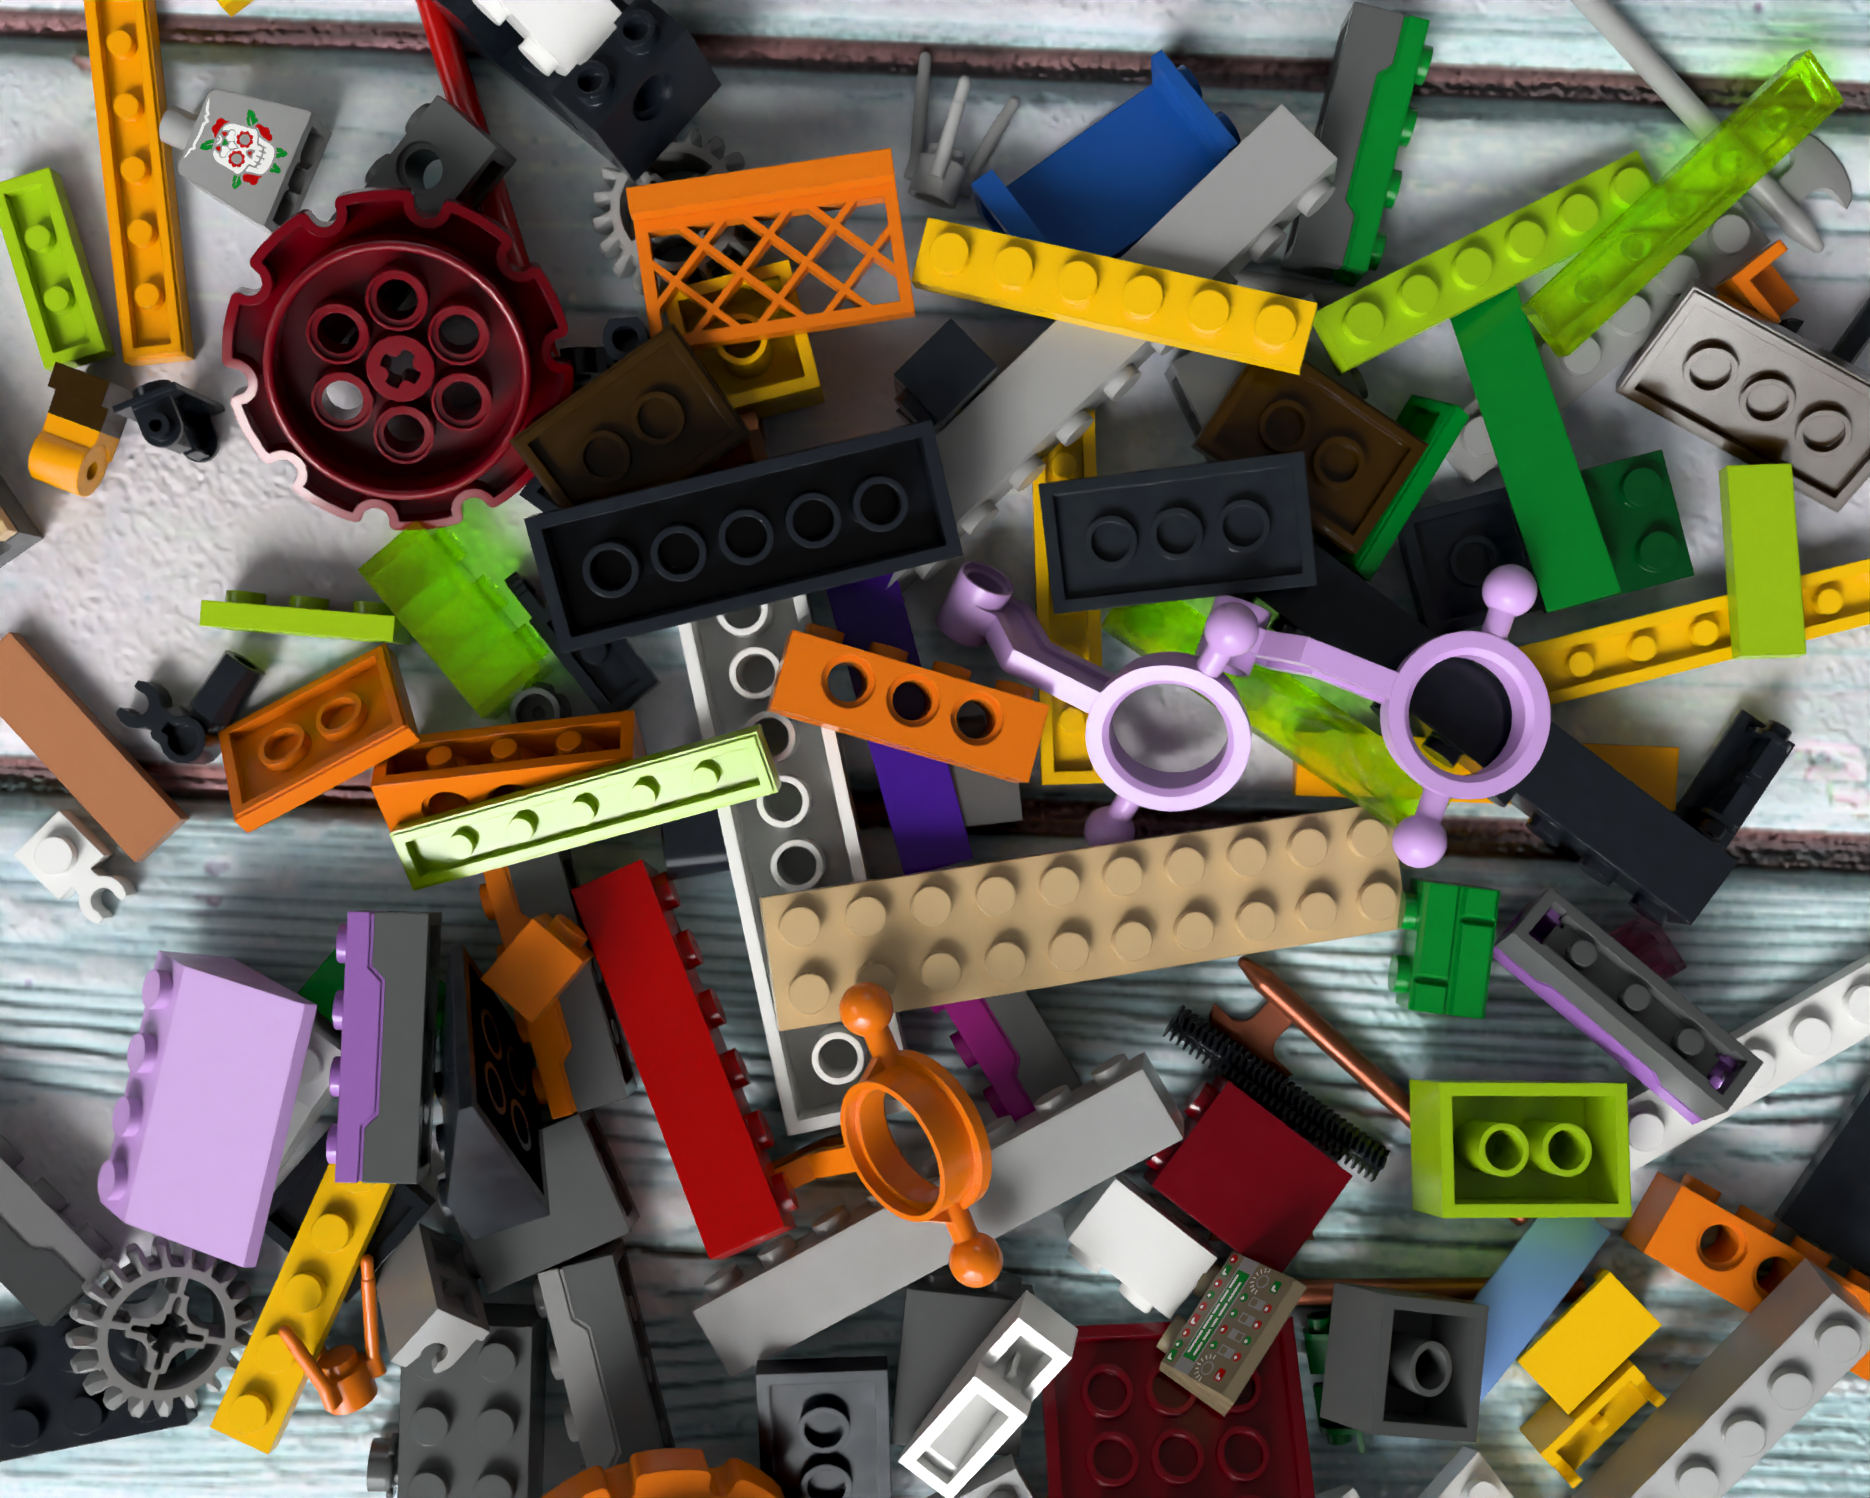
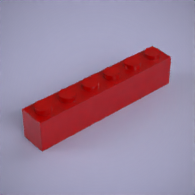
(684, 1060)

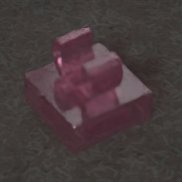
(1650, 946)

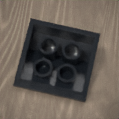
(488, 1110)

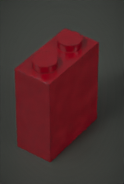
(1246, 1175)

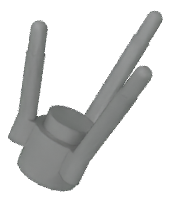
(939, 173)

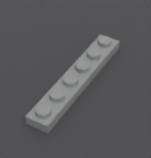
(1708, 259)

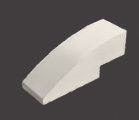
(990, 1395)

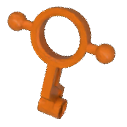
(872, 1153)

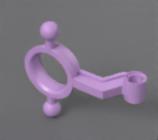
(1507, 594)
(983, 611)

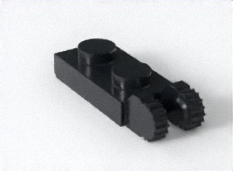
(608, 673)

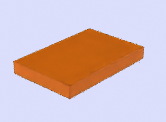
(317, 738)

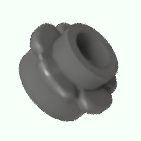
(539, 695)
(383, 1465)

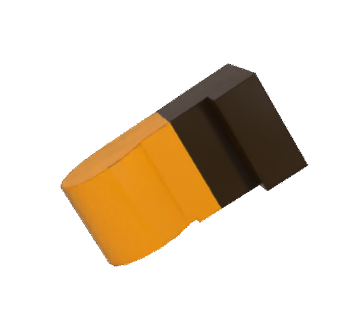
(78, 431)

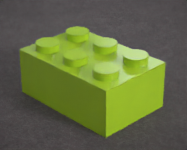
(1520, 1148)

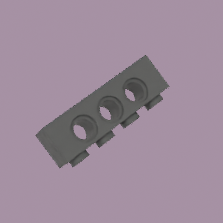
(471, 170)

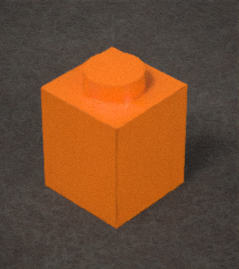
(539, 964)

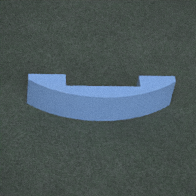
(1532, 1285)

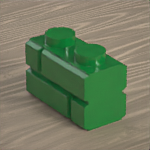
(1445, 948)

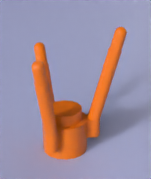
(343, 1374)

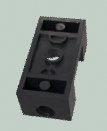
(627, 94)

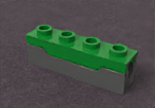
(1363, 125)

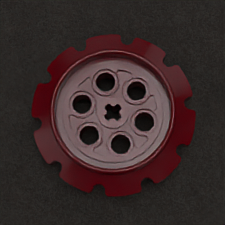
(349, 455)

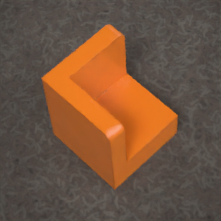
(1760, 285)

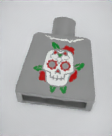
(248, 153)

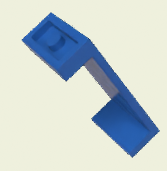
(1118, 173)

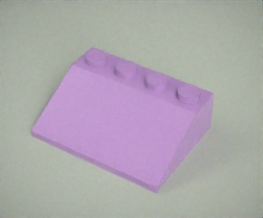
(206, 1104)

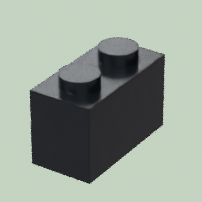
(942, 378)

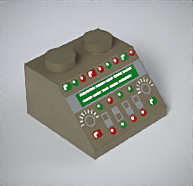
(1229, 1329)

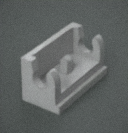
(429, 1299)

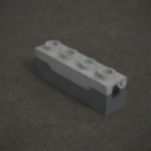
(40, 1249)
(603, 1356)

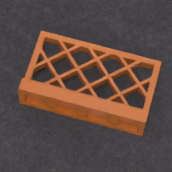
(767, 195)

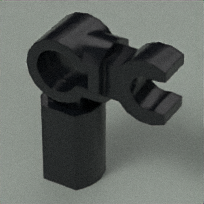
(619, 339)
(193, 735)

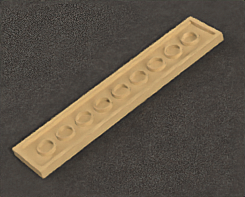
(1081, 913)

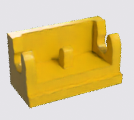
(1588, 1341)
(1572, 1438)

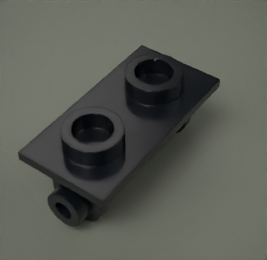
(174, 418)
(1734, 777)

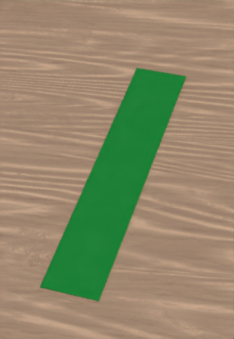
(1534, 453)

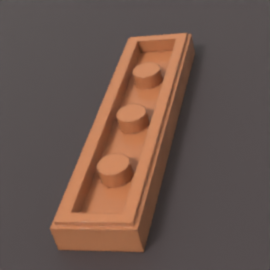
(83, 752)

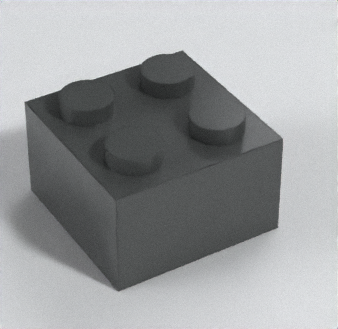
(1404, 1363)

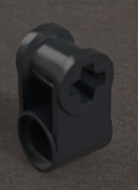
(694, 846)

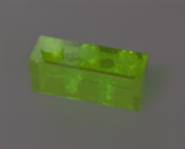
(457, 618)

